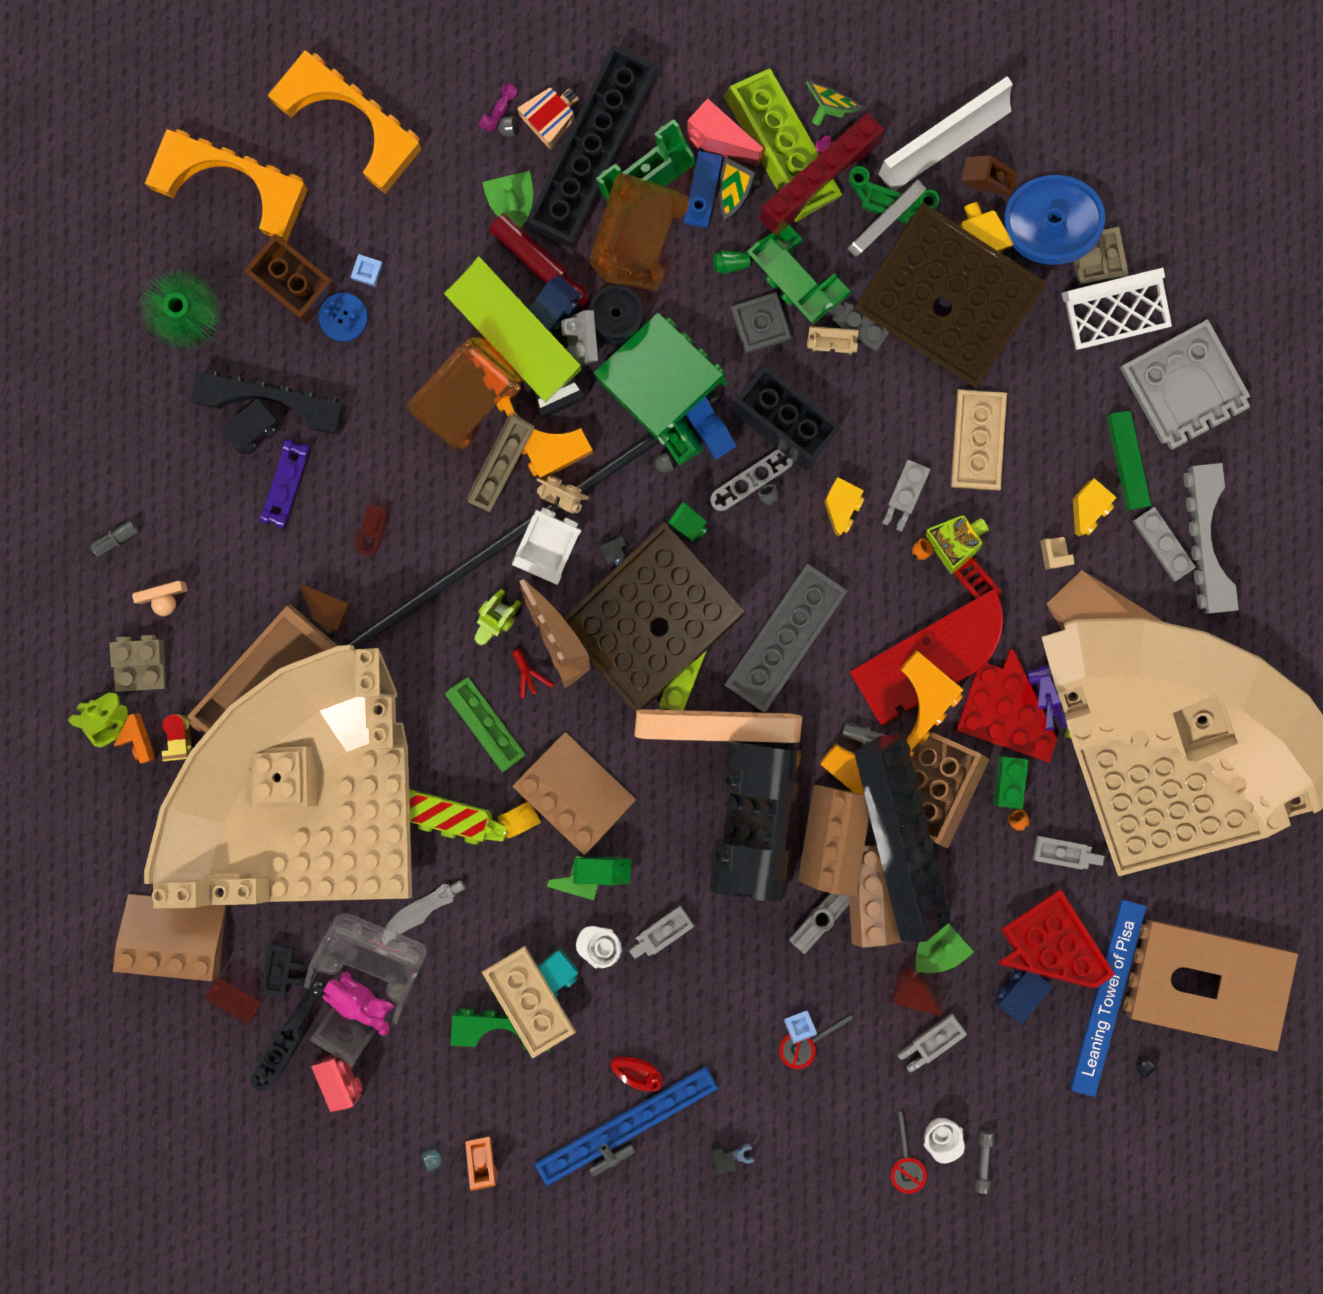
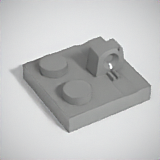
(581, 337)

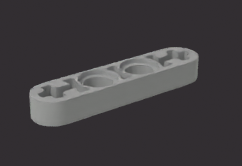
(886, 218)
(753, 483)

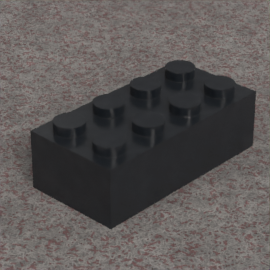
(785, 418)

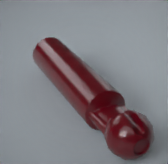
(532, 254)

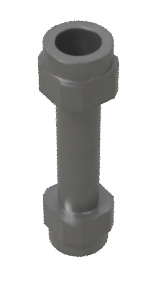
(982, 1182)

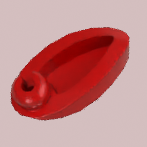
(637, 1073)

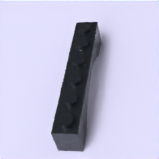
(220, 392)

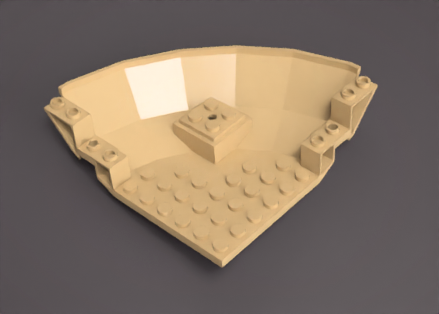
(1157, 773)
(330, 822)

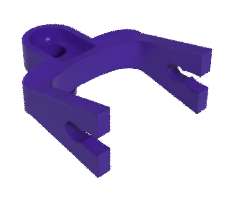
(1047, 689)

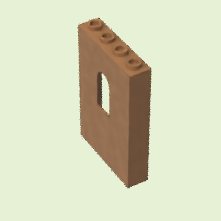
(283, 642)
(1250, 991)

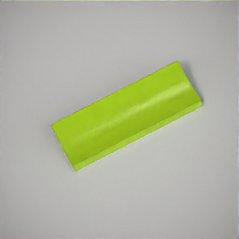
(774, 125)
(513, 330)

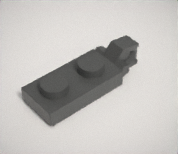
(869, 333)

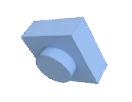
(366, 270)
(800, 1027)

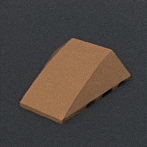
(1091, 599)
(561, 641)

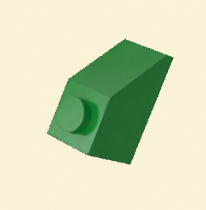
(688, 523)
(602, 870)

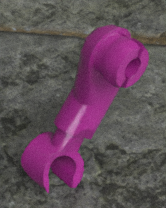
(490, 123)

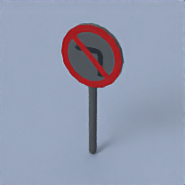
(803, 1053)
(908, 1173)

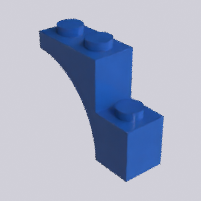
(710, 429)

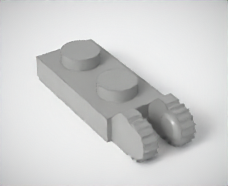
(906, 492)
(934, 1042)

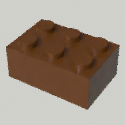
(290, 278)

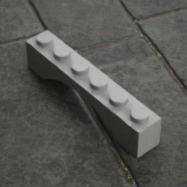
(1216, 589)

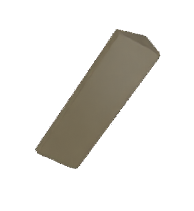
(500, 462)

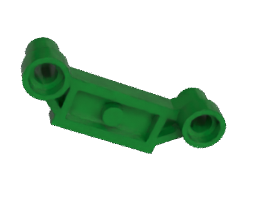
(878, 198)

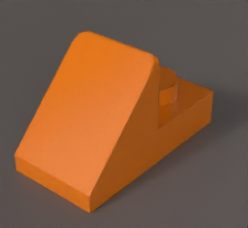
(135, 732)
(481, 1163)

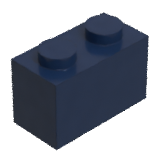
(555, 303)
(1022, 994)

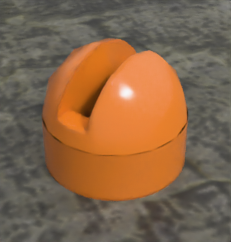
(922, 549)
(1023, 819)

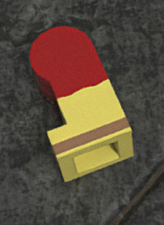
(178, 737)

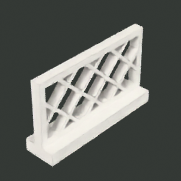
(1114, 287)

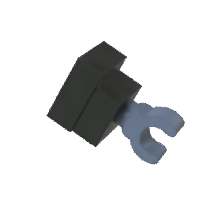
(612, 549)
(725, 1158)

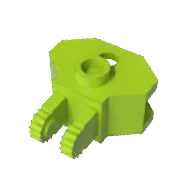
(495, 618)
(99, 718)

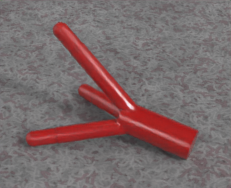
(525, 676)

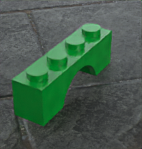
(471, 1026)

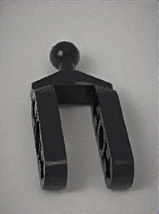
(299, 1025)

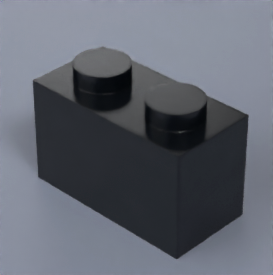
(250, 427)

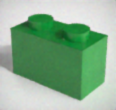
(1010, 782)

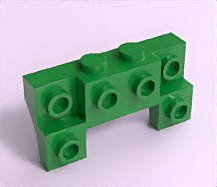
(658, 166)
(797, 285)

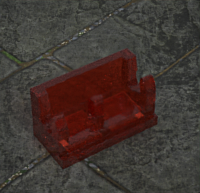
(233, 1001)

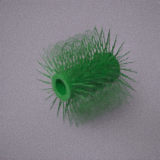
(181, 309)

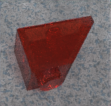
(914, 993)

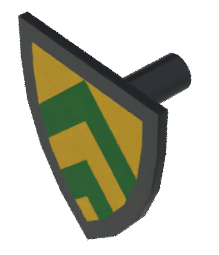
(735, 187)

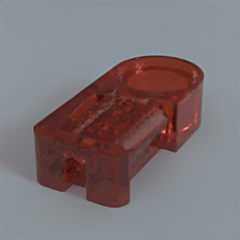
(372, 527)

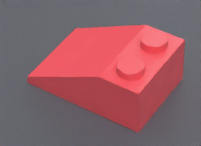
(721, 136)

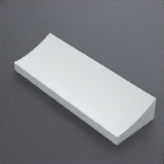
(947, 135)

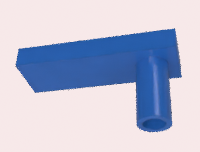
(703, 189)

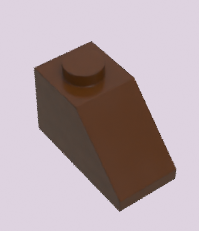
(989, 175)
(326, 609)

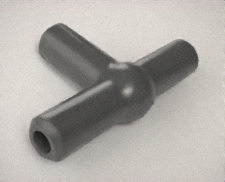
(611, 1159)

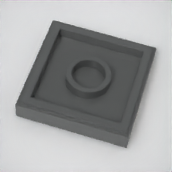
(761, 322)
(343, 1036)

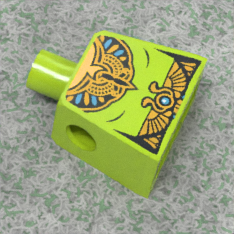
(956, 541)

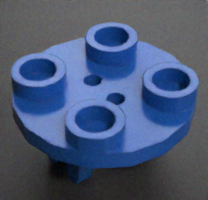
(333, 311)

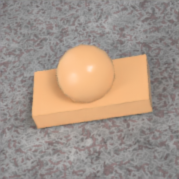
(161, 597)

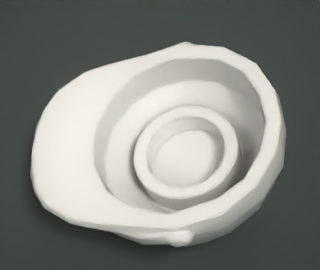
(599, 946)
(944, 1140)

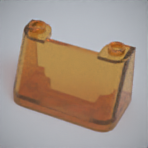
(635, 232)
(464, 392)

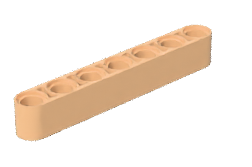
(718, 726)

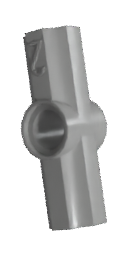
(809, 931)

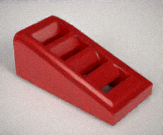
(983, 577)

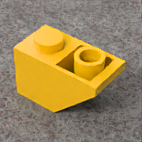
(841, 503)
(1089, 505)

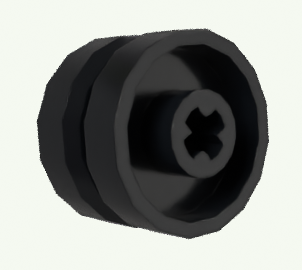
(618, 300)

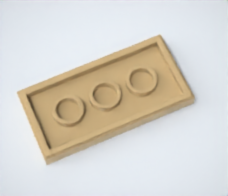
(978, 440)
(528, 1001)

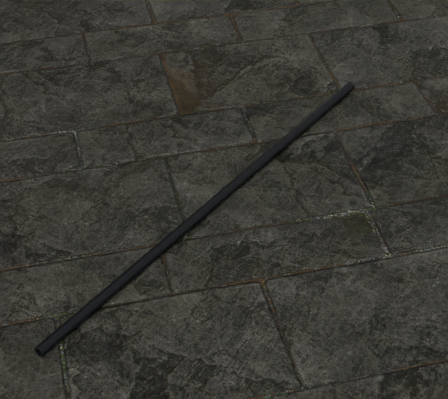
(504, 541)

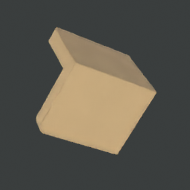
(1055, 553)

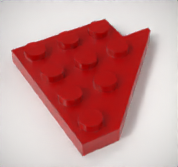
(1006, 711)
(1055, 944)

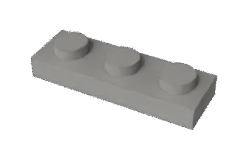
(1164, 544)

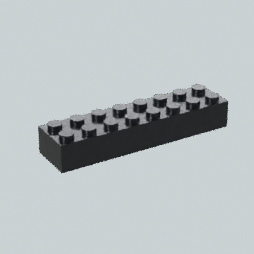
(592, 146)
(902, 837)

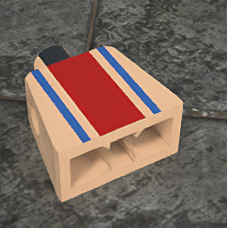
(549, 114)

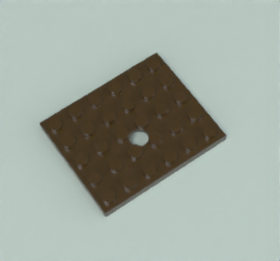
(947, 261)
(652, 583)

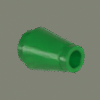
(729, 261)

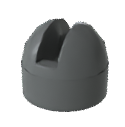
(507, 126)
(664, 463)
(768, 494)

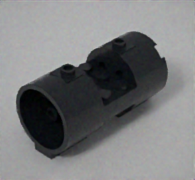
(753, 852)

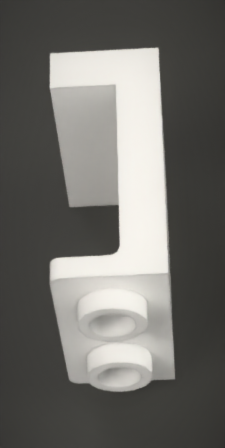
(546, 545)

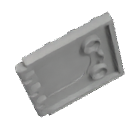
(1186, 385)

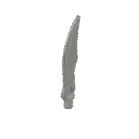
(419, 910)

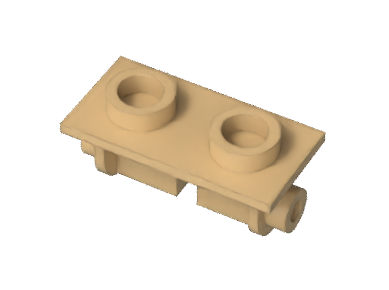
(832, 338)
(569, 495)

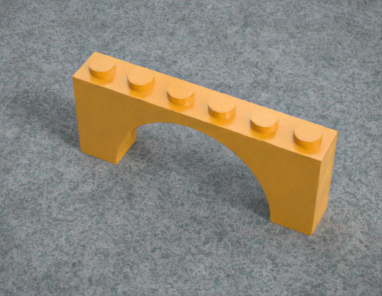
(312, 81)
(182, 157)
(550, 451)
(934, 696)

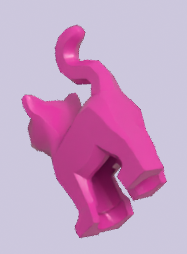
(357, 1003)

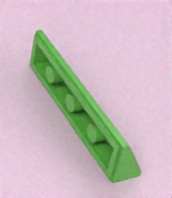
(485, 724)

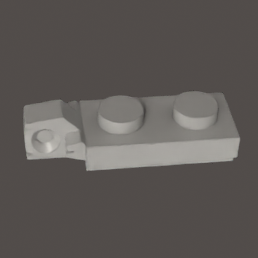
(1065, 853)
(662, 933)

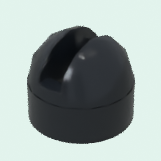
(1147, 1067)

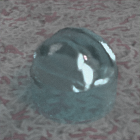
(431, 1159)

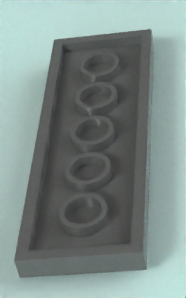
(785, 638)

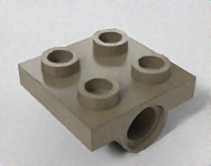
(1104, 261)

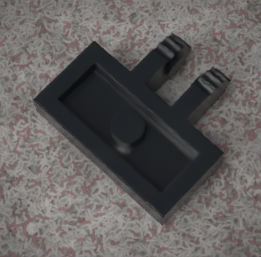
(278, 969)

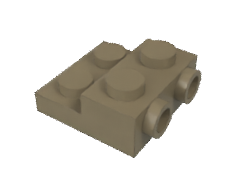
(138, 663)

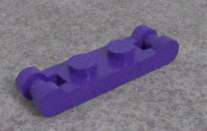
(285, 483)

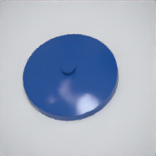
(1054, 219)

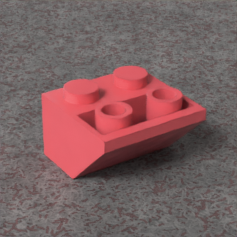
(337, 1082)

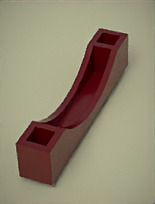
(845, 151)

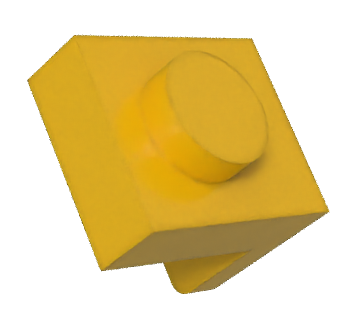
(519, 819)

